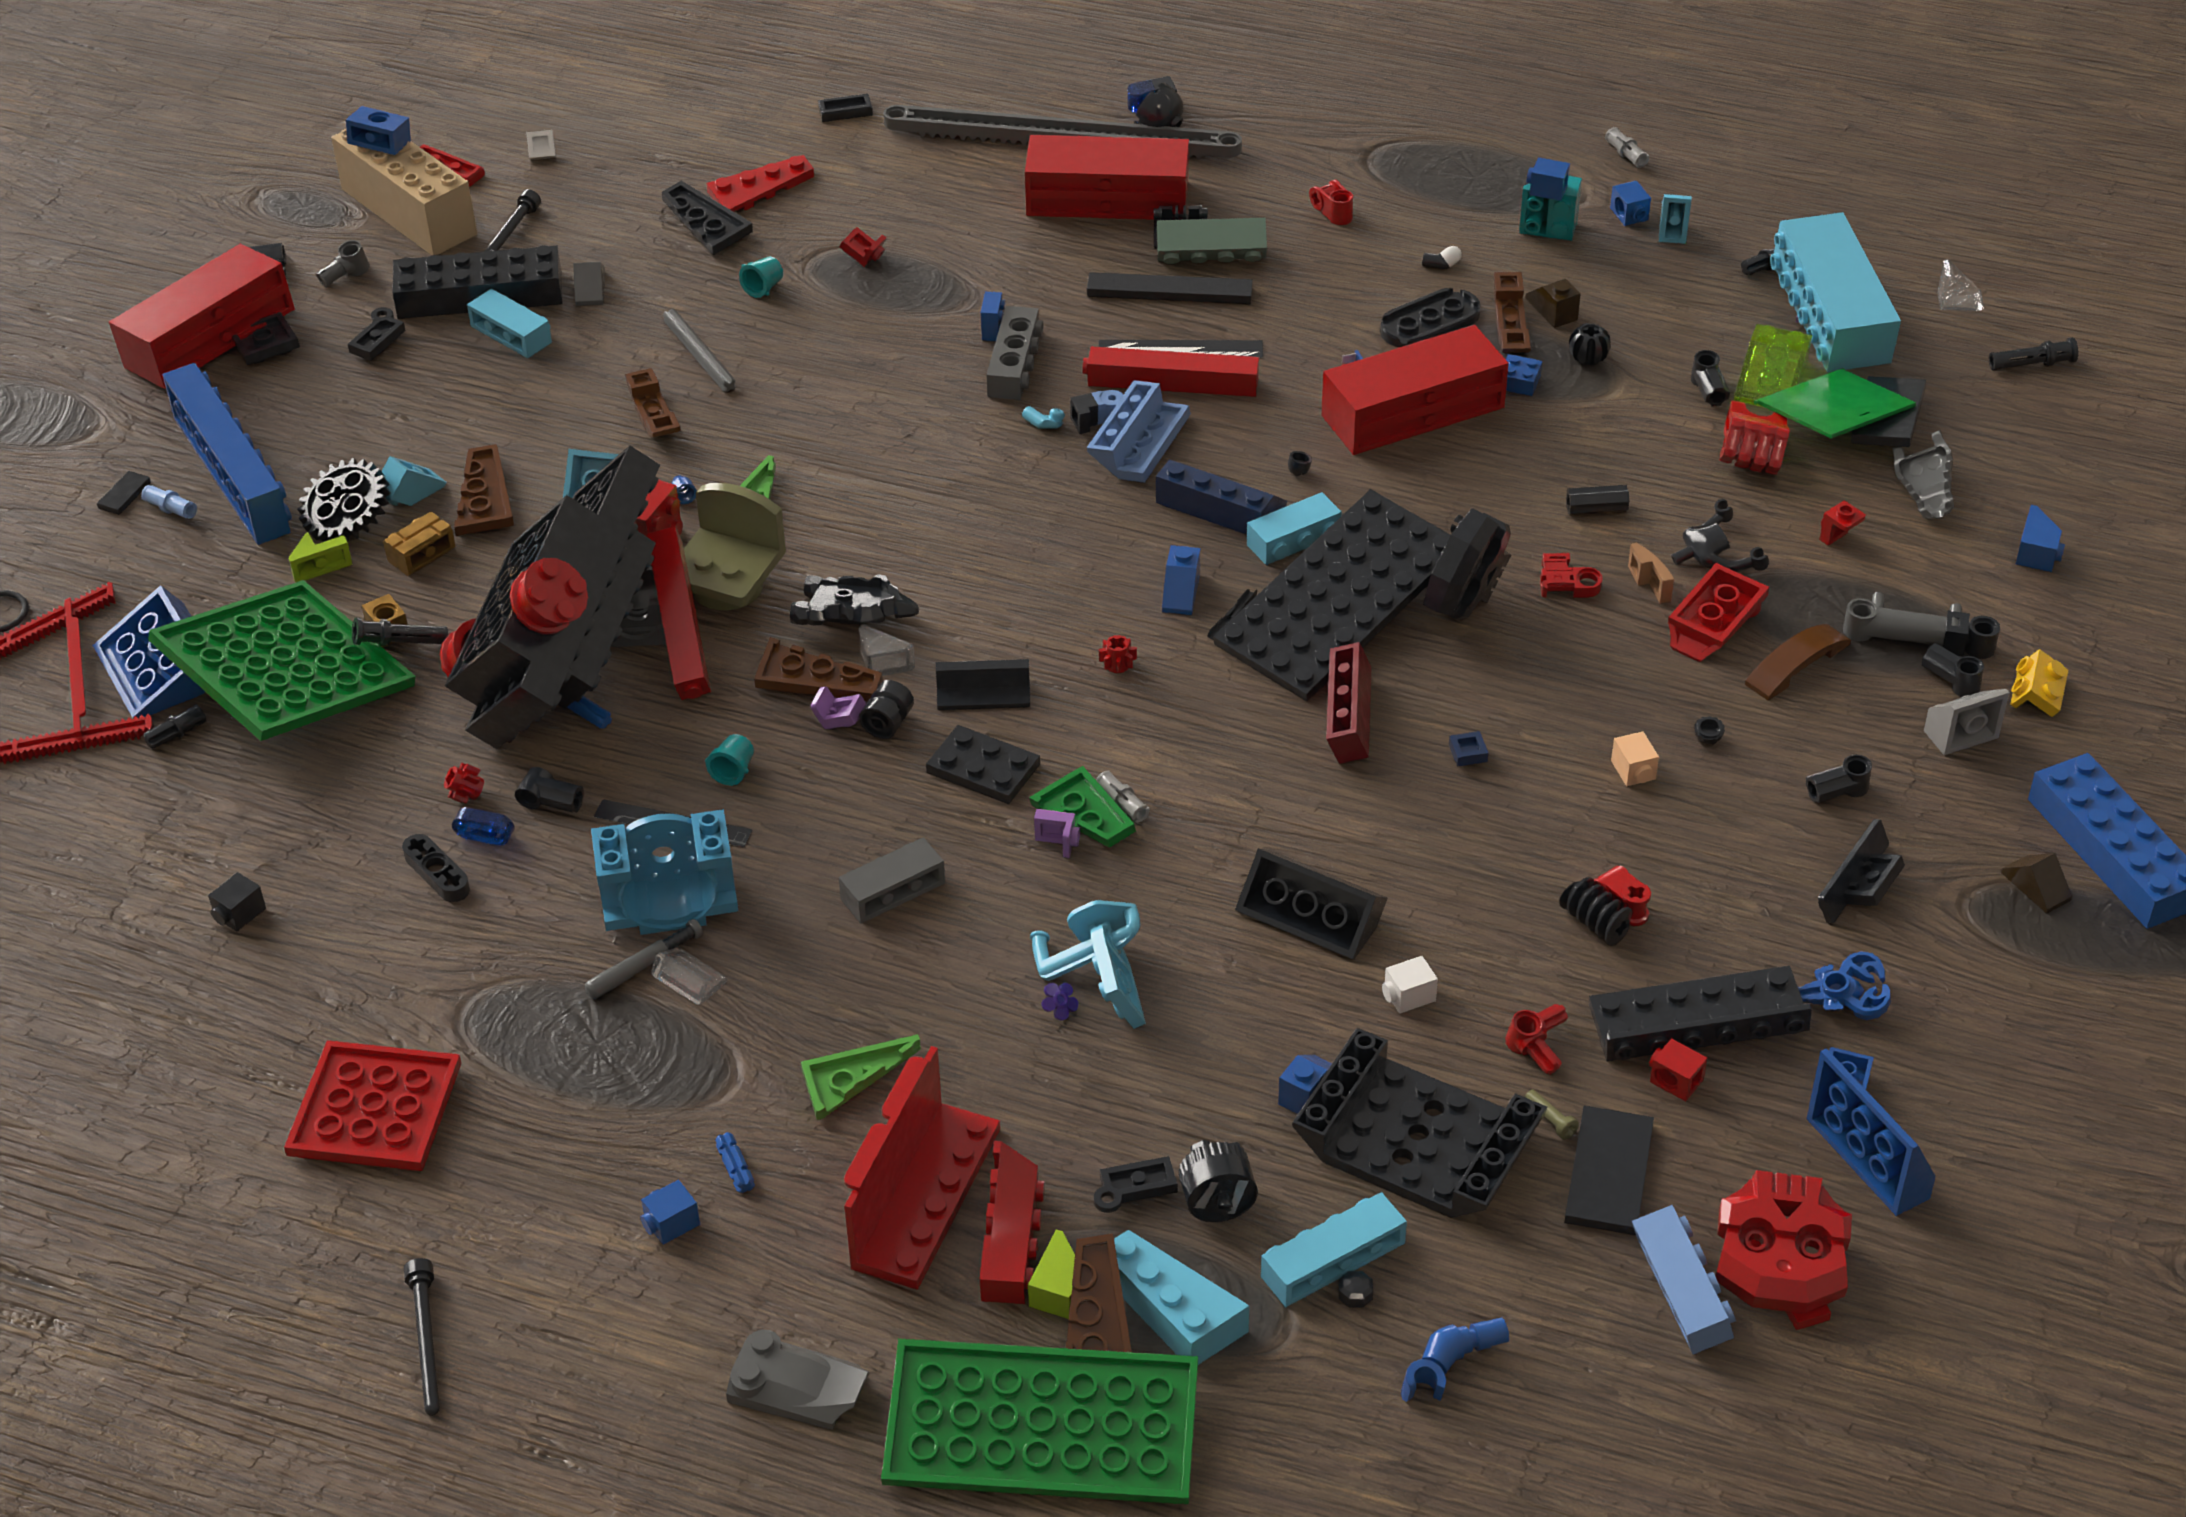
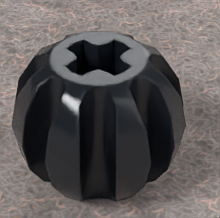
(1589, 344)

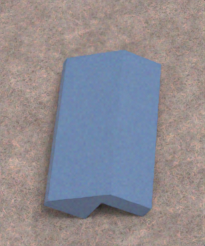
(1138, 432)

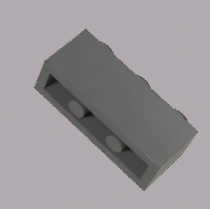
(892, 880)

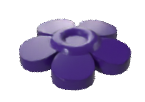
(1059, 999)

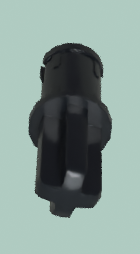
(1758, 262)
(175, 726)

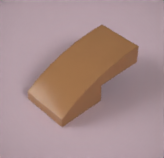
(1650, 570)

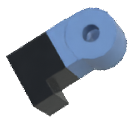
(1092, 408)

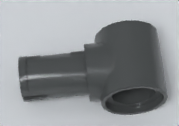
(350, 261)

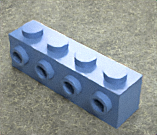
(1683, 1279)

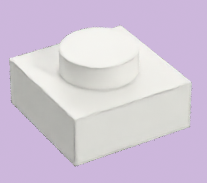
(541, 144)

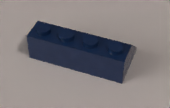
(1212, 497)

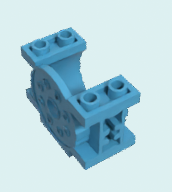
(670, 889)

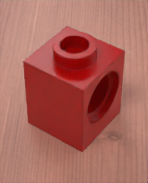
(1677, 1069)

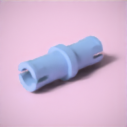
(169, 501)

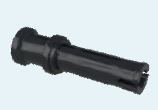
(2048, 352)
(385, 632)

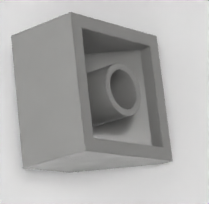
(1967, 720)

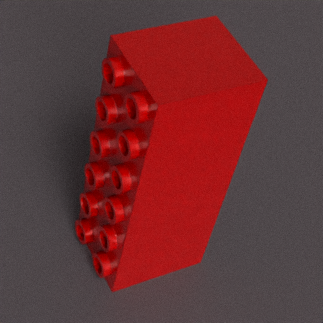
(1105, 176)
(201, 314)
(1414, 389)

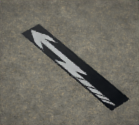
(1223, 347)

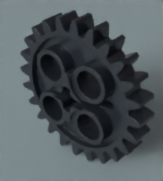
(344, 500)

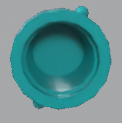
(760, 276)
(730, 760)

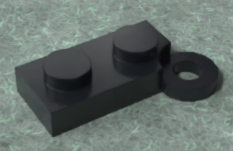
(377, 335)
(1135, 1182)

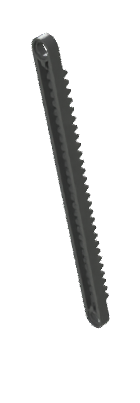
(1020, 127)

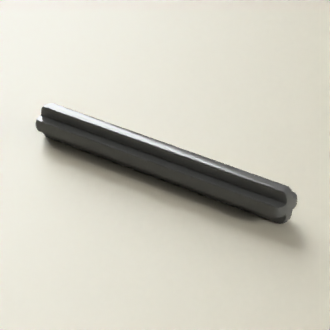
(699, 350)

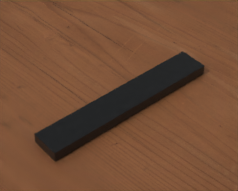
(1169, 288)

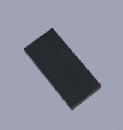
(123, 492)

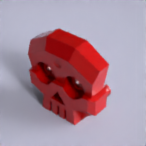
(1781, 1271)

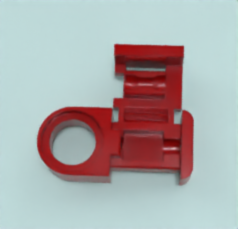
(1560, 577)

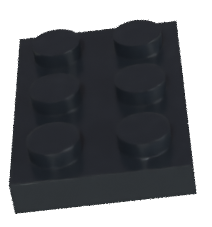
(983, 764)

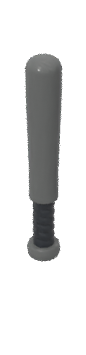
(641, 960)

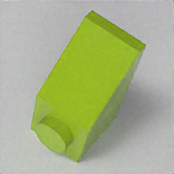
(1052, 1280)

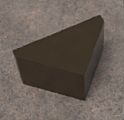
(2040, 880)

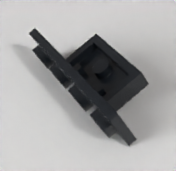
(1862, 875)

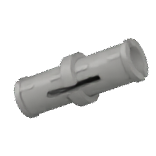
(1627, 147)
(1133, 806)

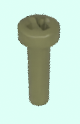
(1565, 1126)

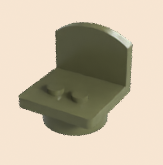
(734, 546)

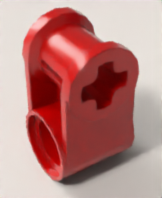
(1333, 202)
(1629, 891)

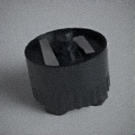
(1217, 1181)

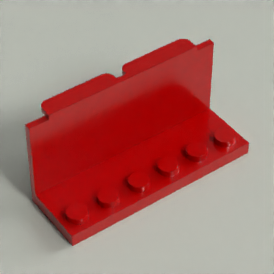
(912, 1176)

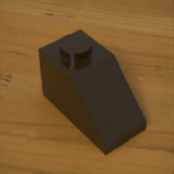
(1556, 302)

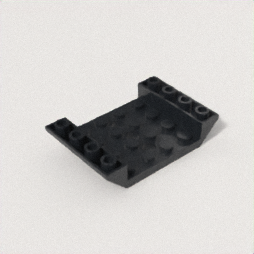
(1372, 1105)

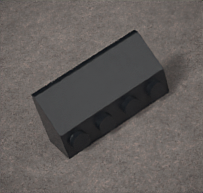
(1310, 903)

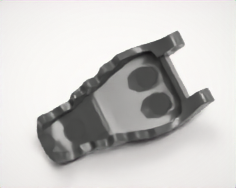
(1927, 477)

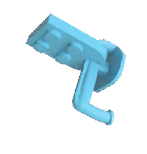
(1103, 933)

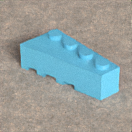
(1177, 1301)

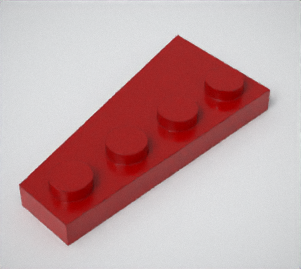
(751, 185)

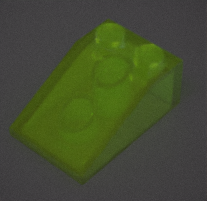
(1772, 362)

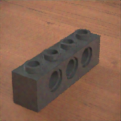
(1014, 353)

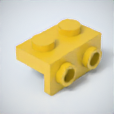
(2040, 682)

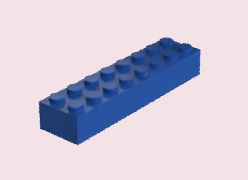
(228, 453)

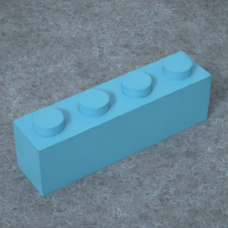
(1333, 1249)

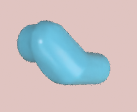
(1041, 421)

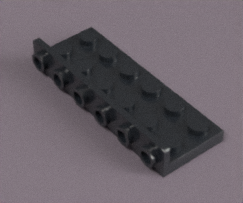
(1700, 1012)

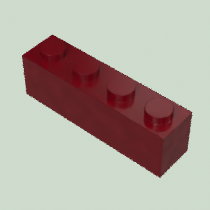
(1349, 703)

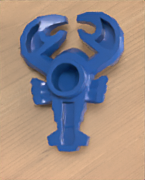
(1840, 989)

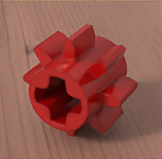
(1117, 654)
(463, 783)

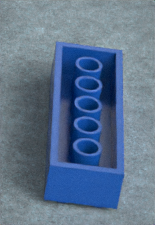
(2113, 837)

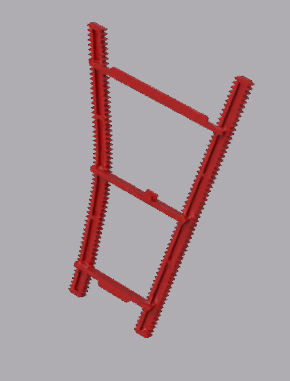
(77, 737)

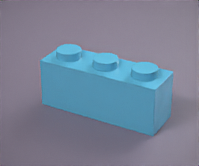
(509, 323)
(1291, 528)

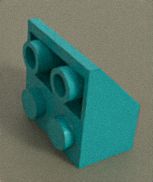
(1549, 216)

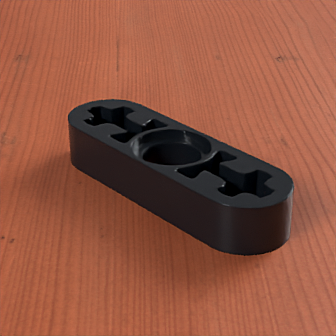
(437, 880)

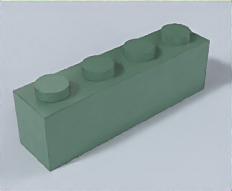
(1211, 240)

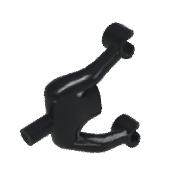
(1709, 540)

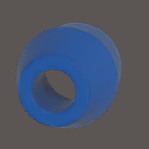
(685, 489)

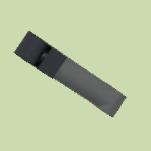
(1954, 632)

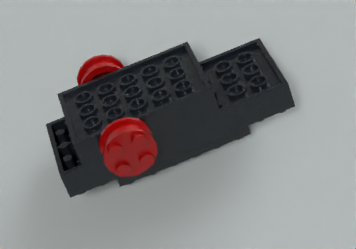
(555, 604)

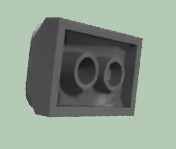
(793, 1381)

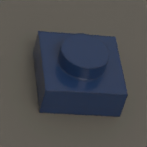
(1468, 748)

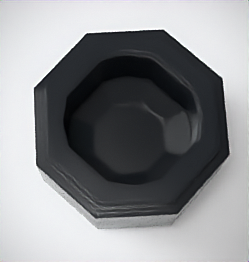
(1355, 1289)

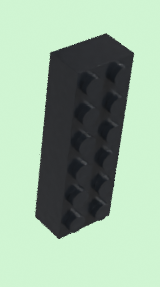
(450, 282)

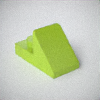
(315, 560)

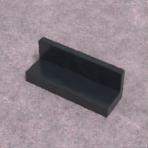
(983, 684)

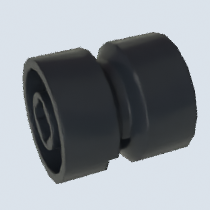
(886, 709)

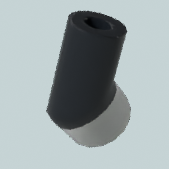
(1443, 260)

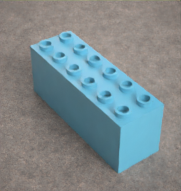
(1835, 292)

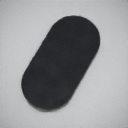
(1430, 317)

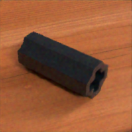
(1597, 499)

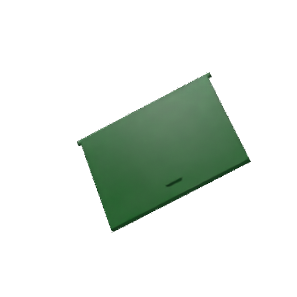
(1836, 403)

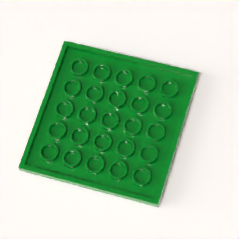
(280, 660)

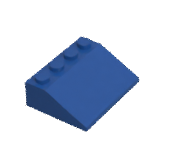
(136, 667)
(1868, 1137)

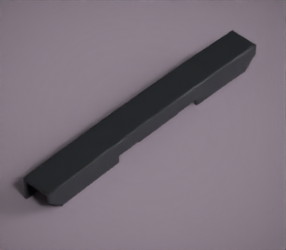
(1245, 598)

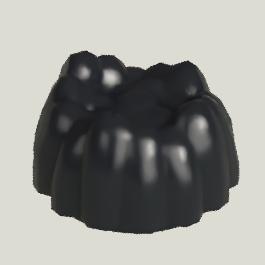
(1709, 730)

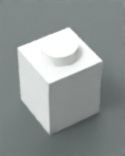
(1410, 984)

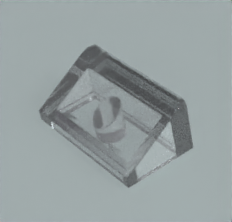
(687, 975)

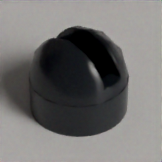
(1299, 463)

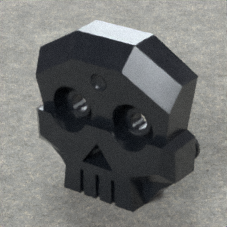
(1468, 565)

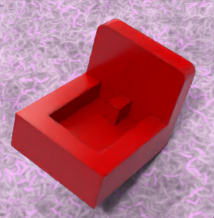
(862, 247)
(1839, 521)

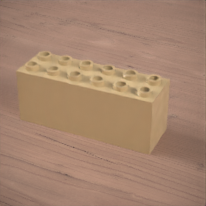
(409, 193)

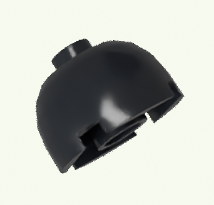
(1161, 108)

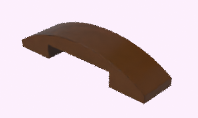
(1510, 312)
(650, 403)
(1794, 655)

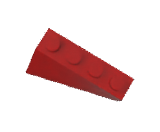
(1010, 1227)

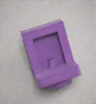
(838, 711)
(1057, 828)

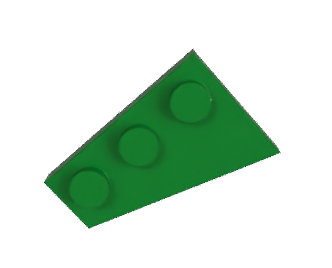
(1093, 808)

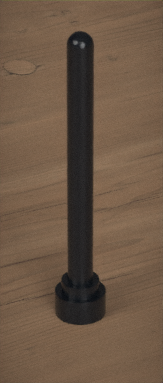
(527, 203)
(419, 1276)

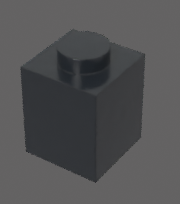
(236, 902)

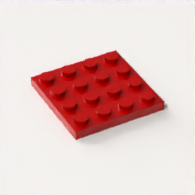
(373, 1105)

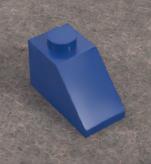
(2040, 542)
(1181, 580)
(1300, 1081)

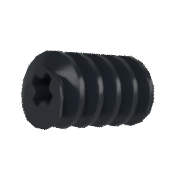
(1597, 910)

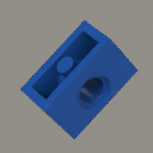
(378, 130)

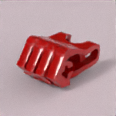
(1754, 439)

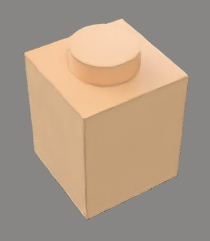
(1634, 758)

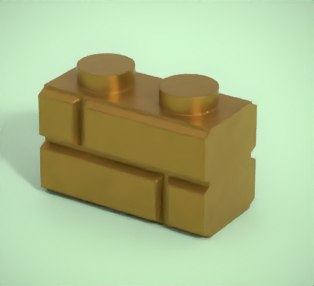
(419, 543)

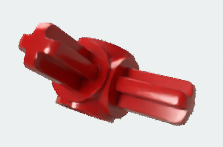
(1533, 1040)

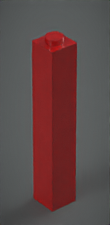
(1173, 370)
(679, 614)

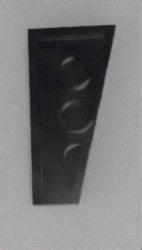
(707, 219)

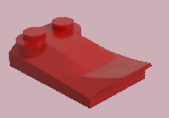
(1714, 612)

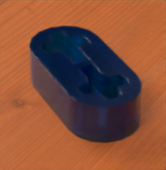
(483, 826)

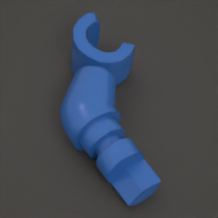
(1448, 1346)

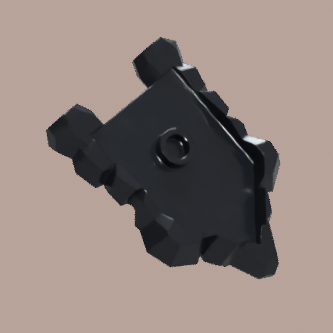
(850, 601)

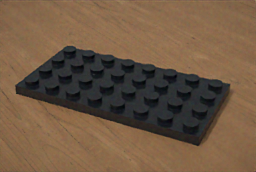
(1335, 594)

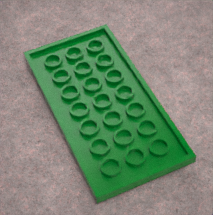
(1041, 1421)

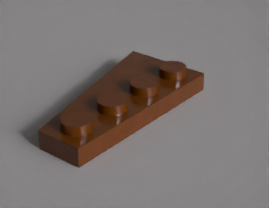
(483, 494)
(804, 673)
(1097, 1301)

